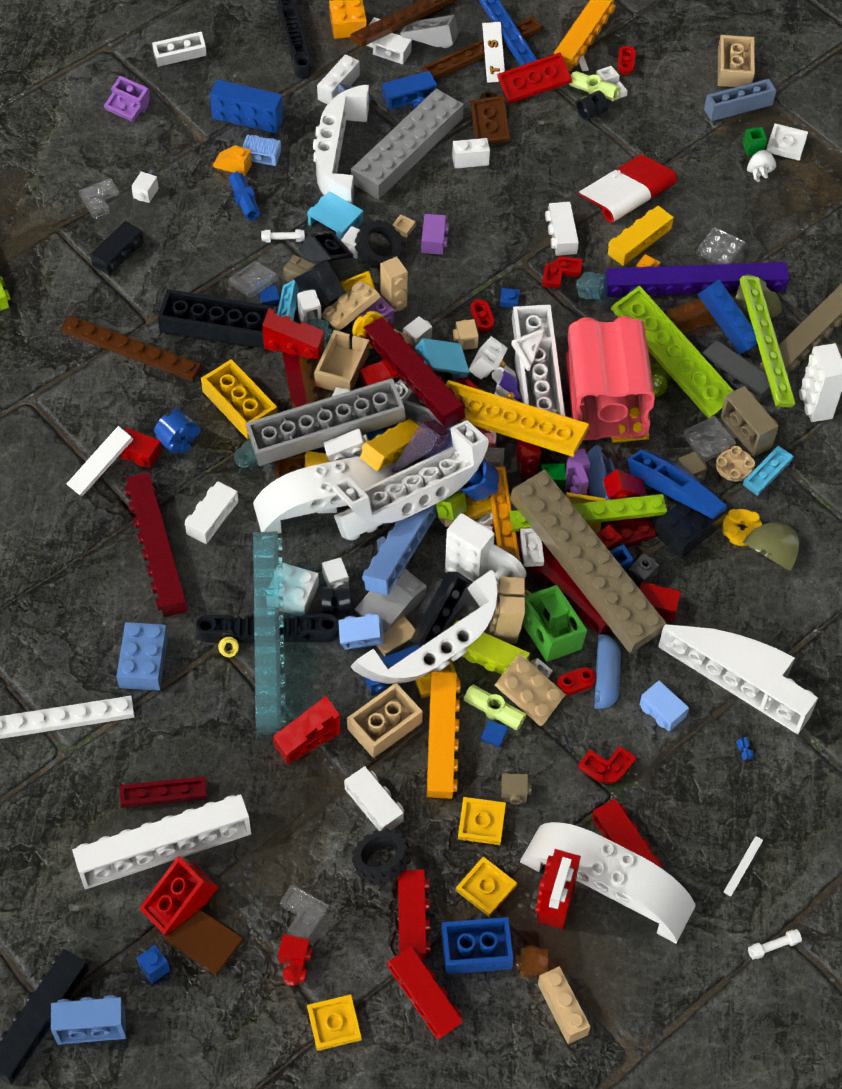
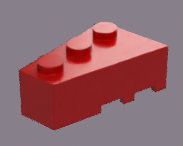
(290, 337)
(308, 731)

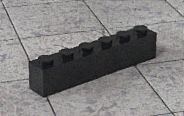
(35, 1019)

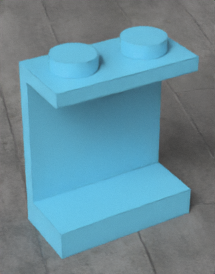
(335, 214)
(443, 357)

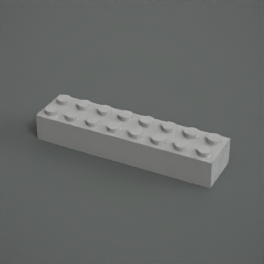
(407, 143)
(320, 421)

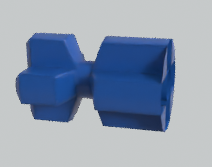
(743, 745)

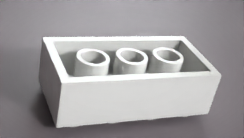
(822, 383)

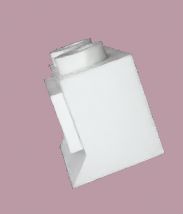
(488, 358)

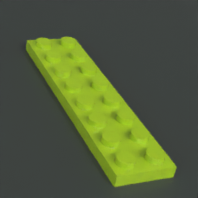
(676, 353)

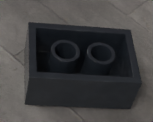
(686, 528)

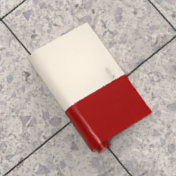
(629, 187)

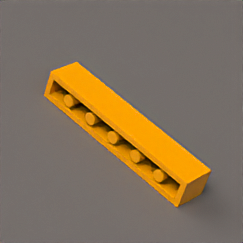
(584, 31)
(442, 735)

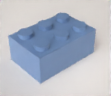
(142, 656)
(88, 1020)

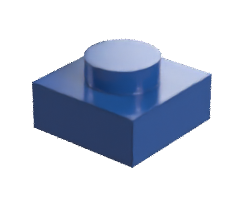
(509, 298)

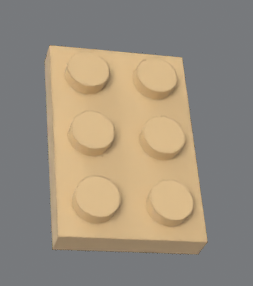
(350, 305)
(530, 689)

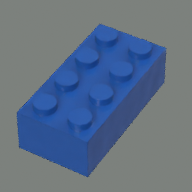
(246, 106)

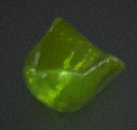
(660, 379)

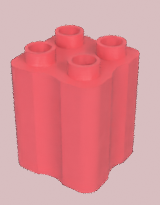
(608, 376)

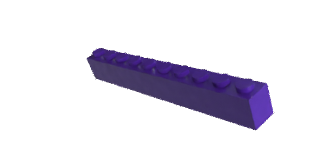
(692, 278)

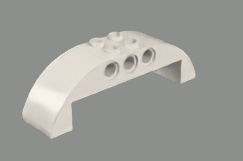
(350, 106)
(421, 483)
(311, 490)
(468, 629)
(616, 874)

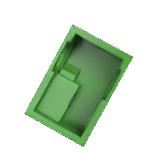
(549, 623)

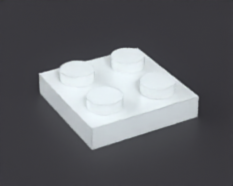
(787, 141)

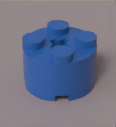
(176, 431)
(482, 483)

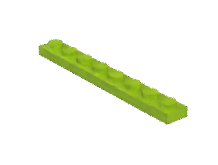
(767, 342)
(607, 510)

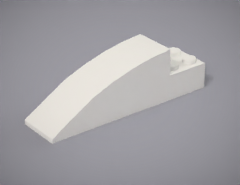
(542, 383)
(745, 669)

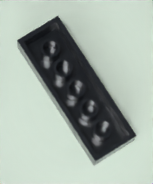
(213, 318)

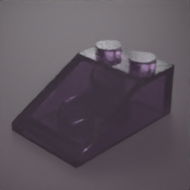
(425, 442)

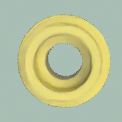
(234, 646)

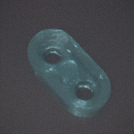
(245, 452)

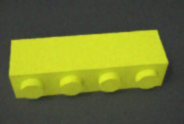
(492, 653)

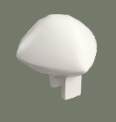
(761, 163)

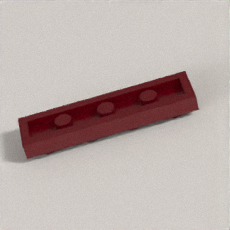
(163, 792)

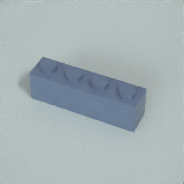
(739, 99)

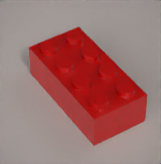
(549, 915)

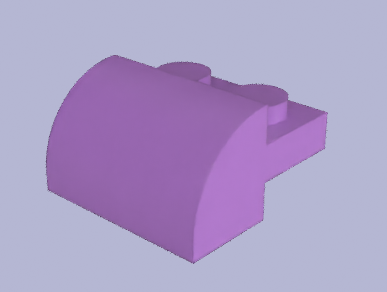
(127, 99)
(577, 473)

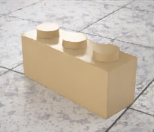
(394, 283)
(563, 1005)

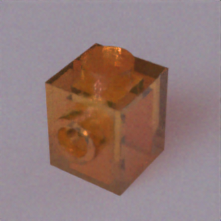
(532, 962)

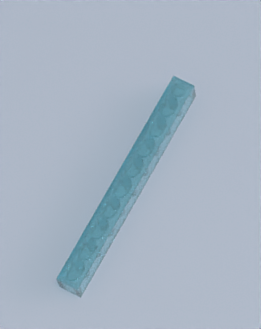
(267, 633)

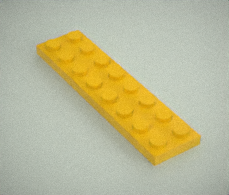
(520, 420)

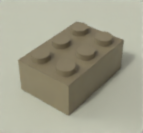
(749, 421)

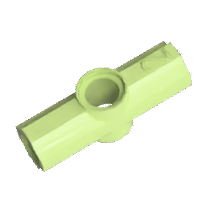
(593, 83)
(505, 713)

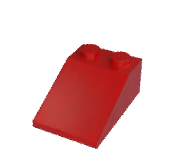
(178, 895)

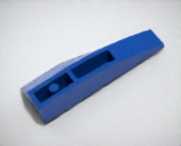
(675, 482)

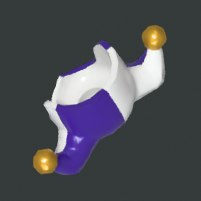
(506, 382)

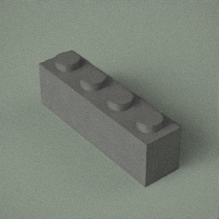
(737, 370)

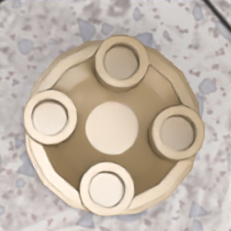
(735, 464)

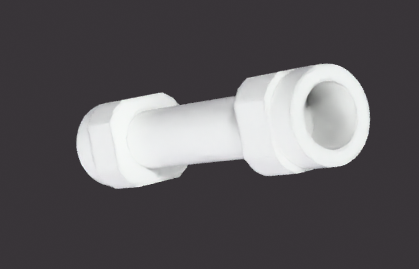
(267, 235)
(791, 937)

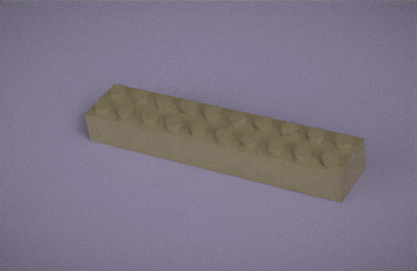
(587, 561)

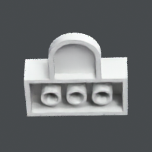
(473, 552)

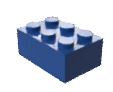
(477, 945)

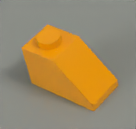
(234, 160)

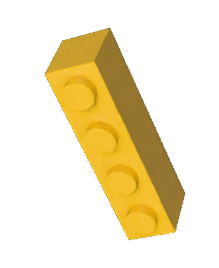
(640, 235)
(388, 446)

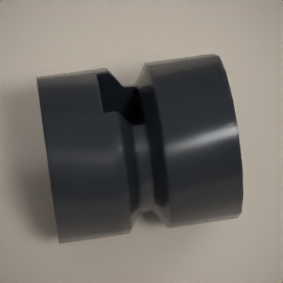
(592, 105)
(343, 599)

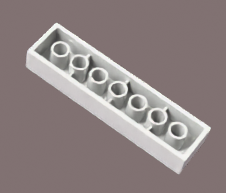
(162, 841)

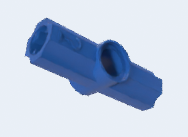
(244, 196)

